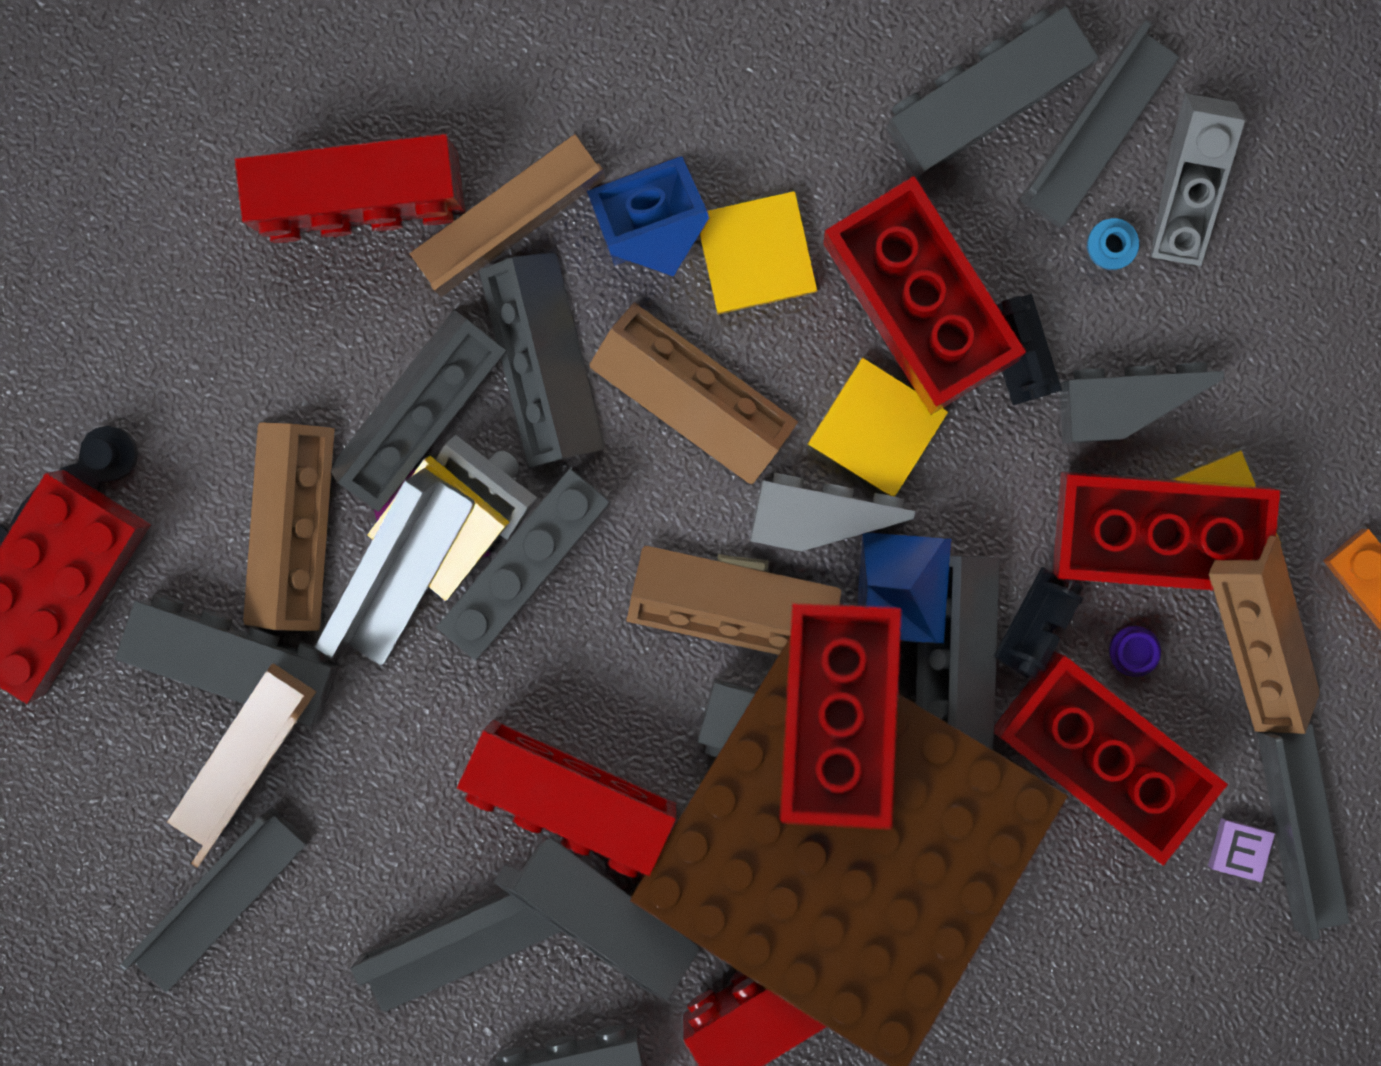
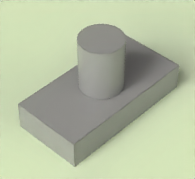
(490, 480)

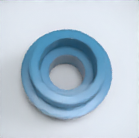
(1102, 255)

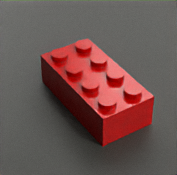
(350, 187)
(922, 295)
(1157, 528)
(56, 577)
(841, 716)
(1109, 757)
(567, 798)
(743, 1025)

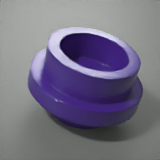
(1134, 651)

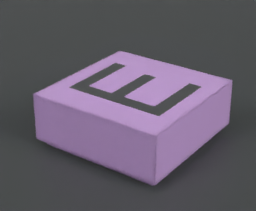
(1241, 850)

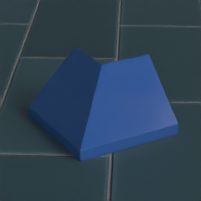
(651, 216)
(908, 576)

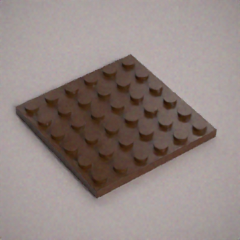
(845, 918)

